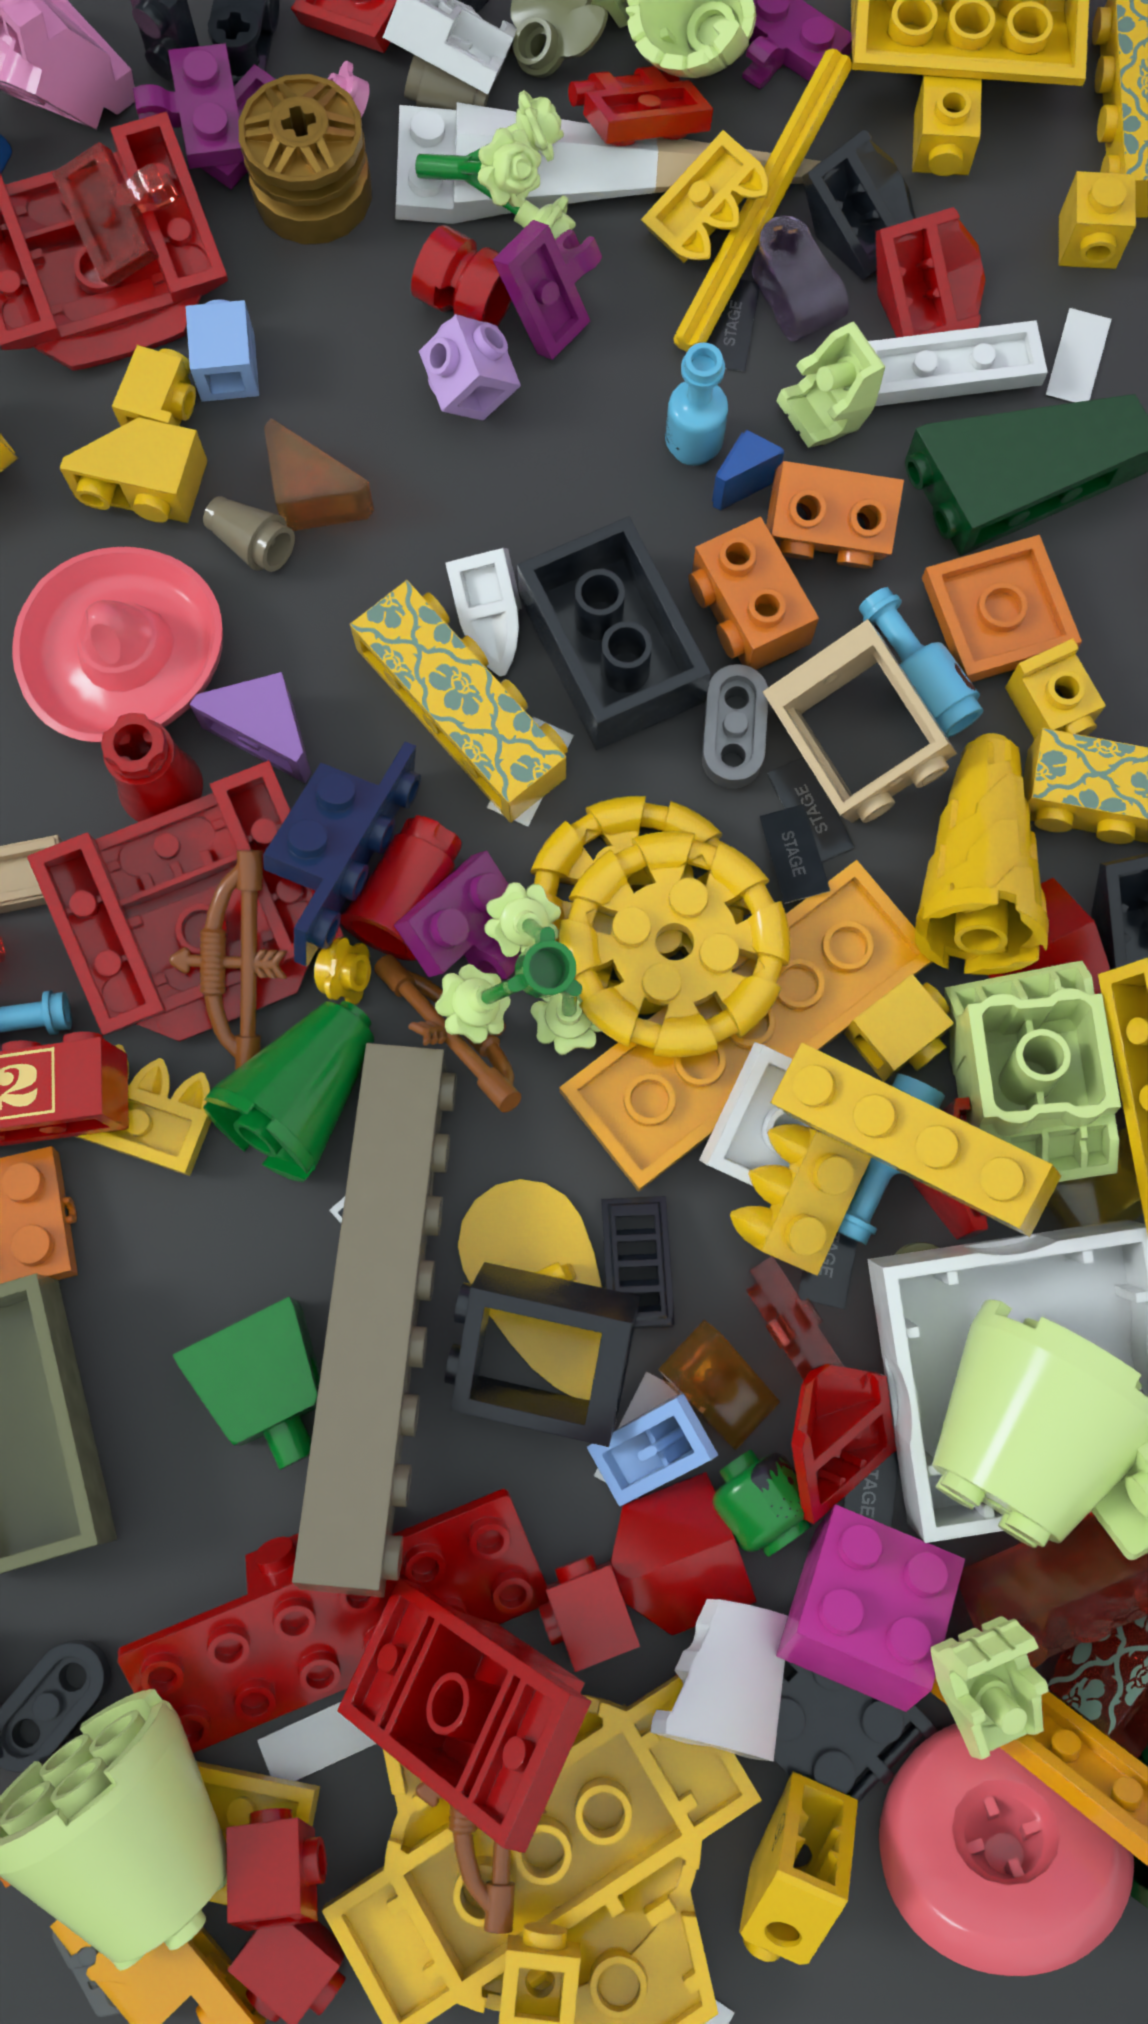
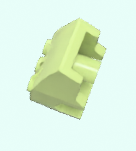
(837, 388)
(991, 1684)

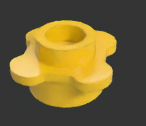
(343, 970)

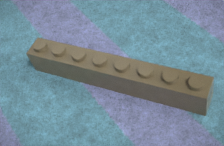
(373, 1325)

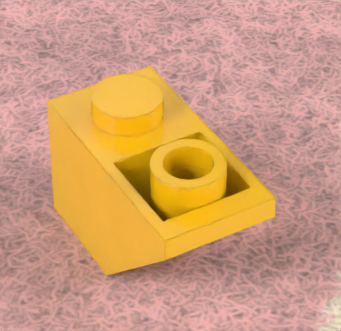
(139, 469)

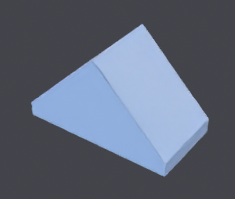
(653, 1450)

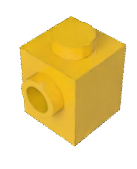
(946, 125)
(1097, 220)
(901, 1028)

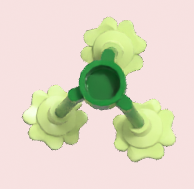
(544, 970)

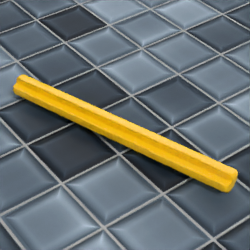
(755, 213)

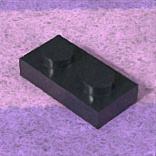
(164, 27)

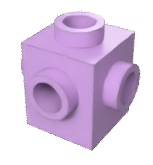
(469, 367)

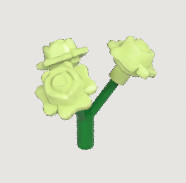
(509, 164)

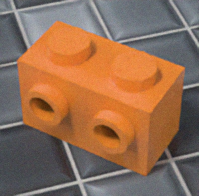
(832, 505)
(752, 595)

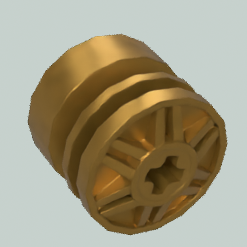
(306, 158)

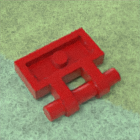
(641, 106)

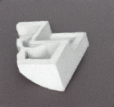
(452, 39)
(729, 1682)

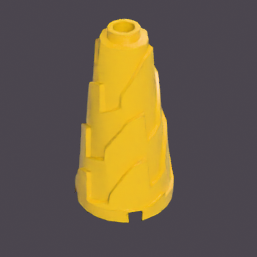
(984, 875)

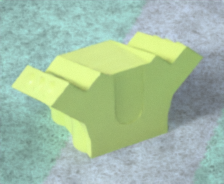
(1039, 1066)

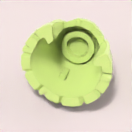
(691, 35)

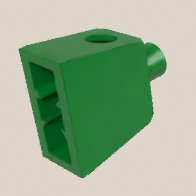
(259, 1379)

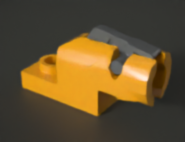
(159, 1981)

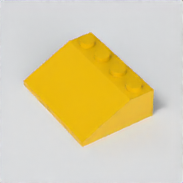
(973, 39)

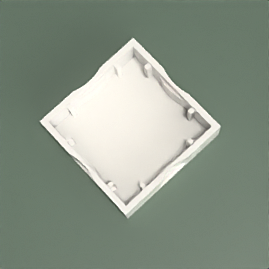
(924, 1307)

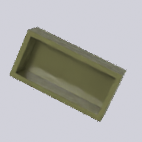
(48, 1452)

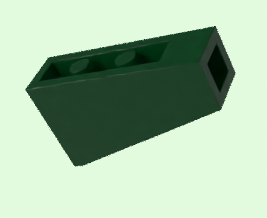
(1025, 464)

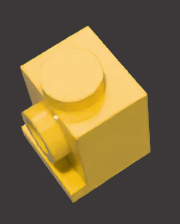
(155, 388)
(1035, 697)
(544, 1949)

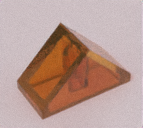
(311, 485)

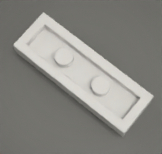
(960, 362)

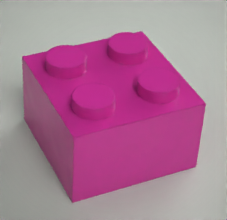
(871, 1608)

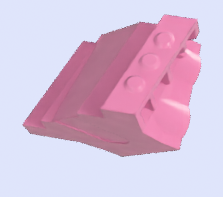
(60, 62)

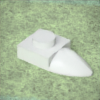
(488, 604)

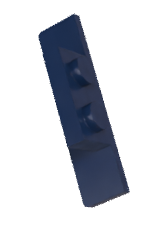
(332, 838)

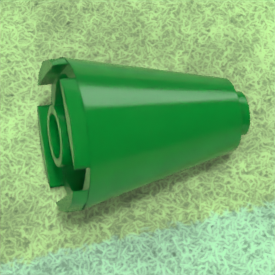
(294, 1089)

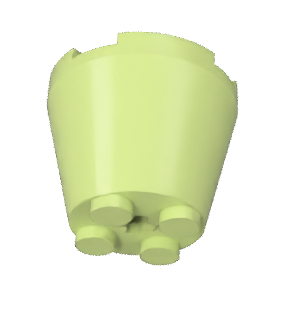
(1037, 1425)
(117, 1832)

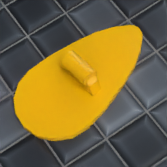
(542, 1233)

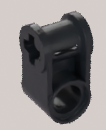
(246, 30)

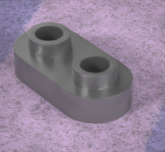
(735, 729)

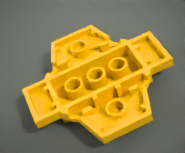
(603, 1863)

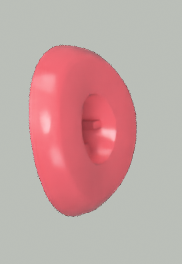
(116, 639)
(997, 1862)

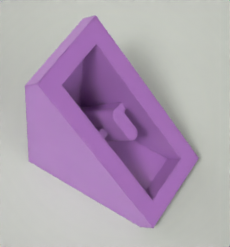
(258, 720)

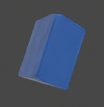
(746, 469)

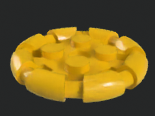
(617, 822)
(684, 907)

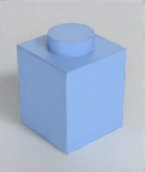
(222, 350)

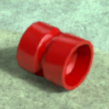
(458, 277)

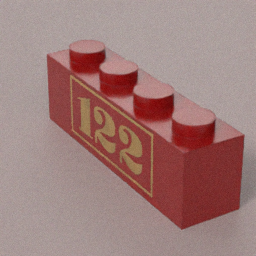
(62, 1088)

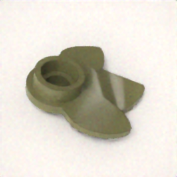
(565, 26)

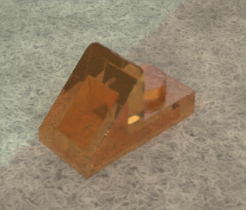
(719, 1384)

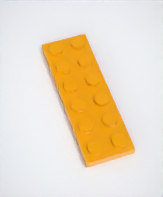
(842, 960)

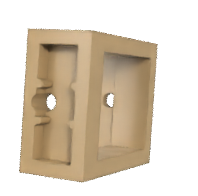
(826, 674)

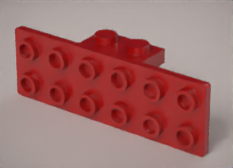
(299, 1645)

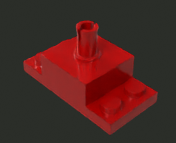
(467, 1711)

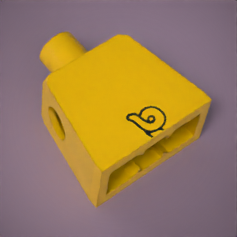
(792, 1907)

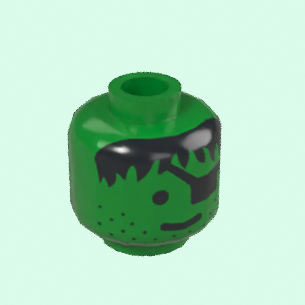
(761, 1502)

